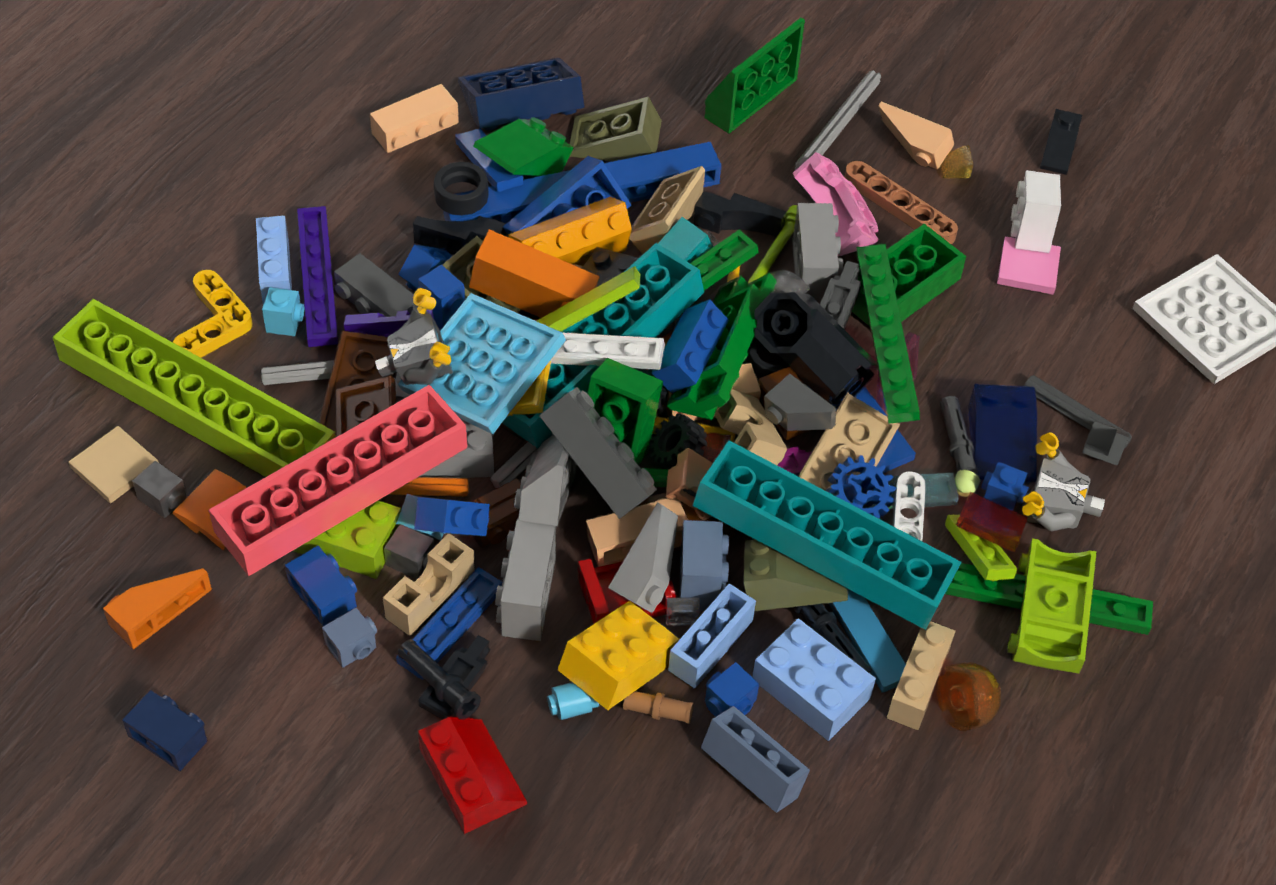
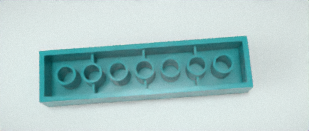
(664, 293)
(826, 534)

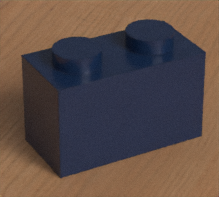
(165, 729)

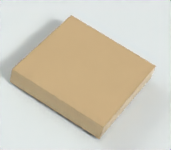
(112, 464)

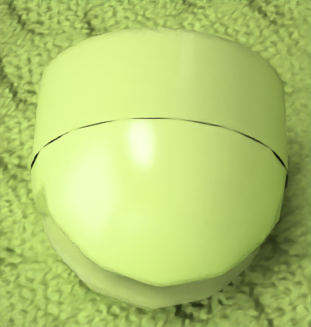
(966, 482)

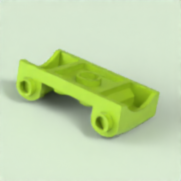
(1054, 608)

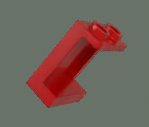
(603, 600)

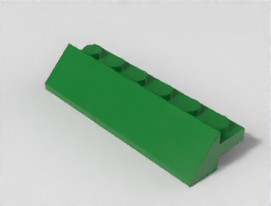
(738, 303)

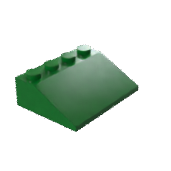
(756, 80)

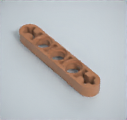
(866, 177)

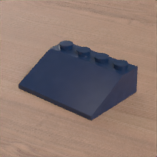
(522, 93)

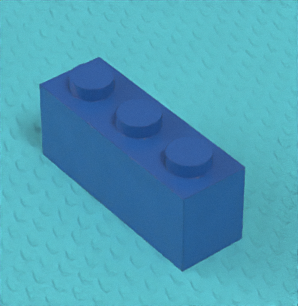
(691, 346)

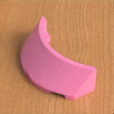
(827, 185)

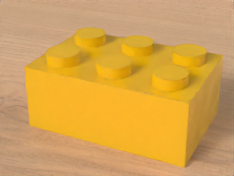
(617, 655)

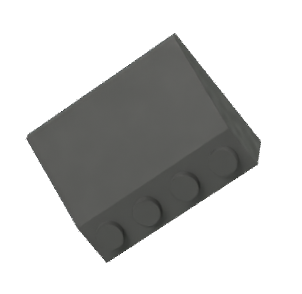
(598, 452)

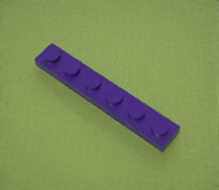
(317, 277)

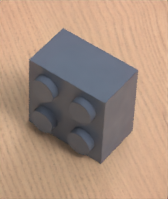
(703, 561)

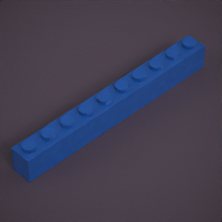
(635, 176)

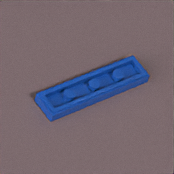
(497, 175)
(455, 616)

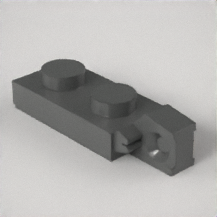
(842, 294)

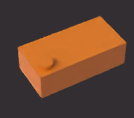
(527, 276)

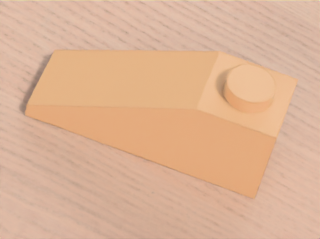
(923, 139)

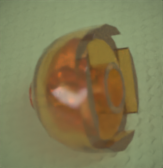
(969, 695)

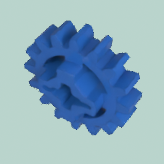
(871, 480)

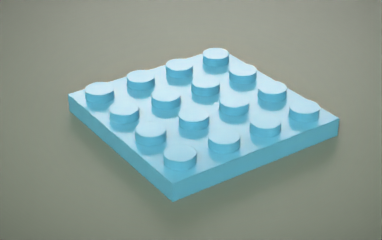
(492, 361)

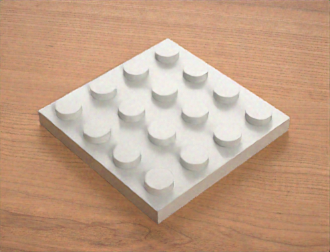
(1212, 318)

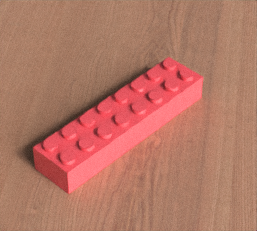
(338, 479)

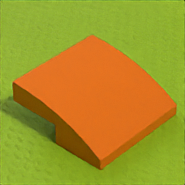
(211, 492)

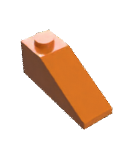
(151, 606)

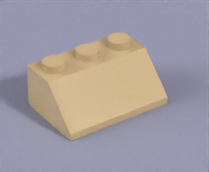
(670, 202)

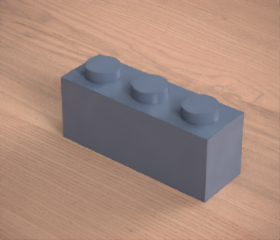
(755, 759)

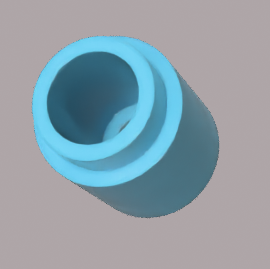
(570, 701)

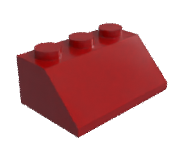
(470, 771)

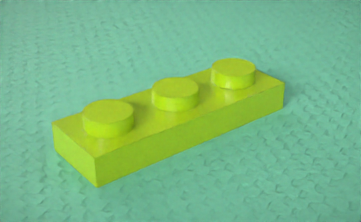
(985, 555)

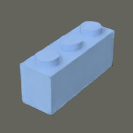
(273, 254)
(711, 635)

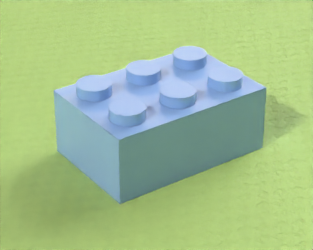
(813, 679)

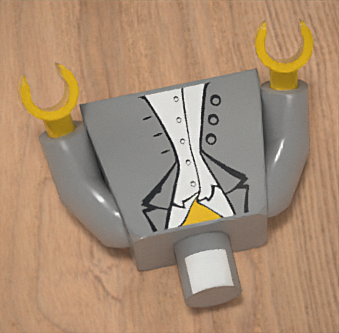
(1059, 491)

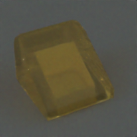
(958, 163)

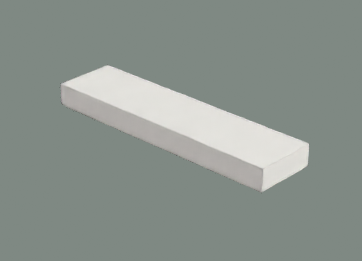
(595, 349)

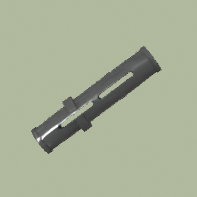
(961, 447)

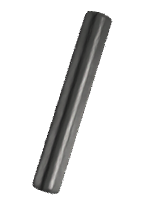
(1067, 405)

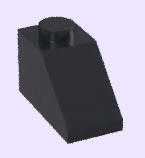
(1061, 141)

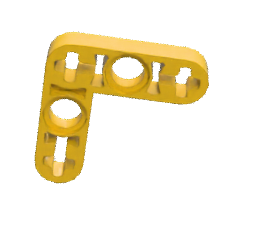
(222, 318)

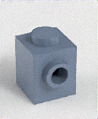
(350, 637)

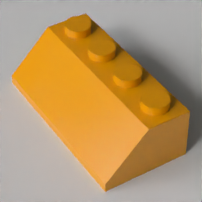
(580, 231)

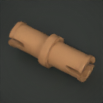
(659, 706)

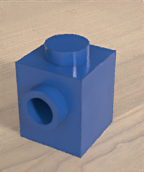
(1005, 486)
(731, 689)

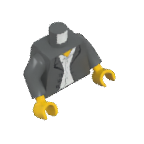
(417, 346)

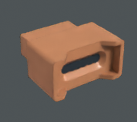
(685, 479)

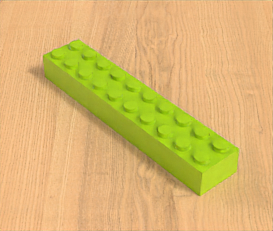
(187, 390)

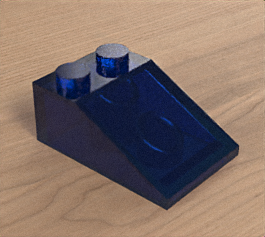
(1004, 428)

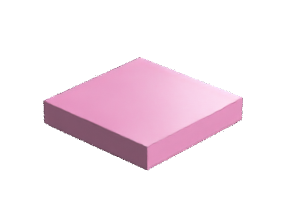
(1028, 268)

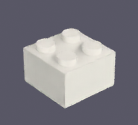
(1036, 211)

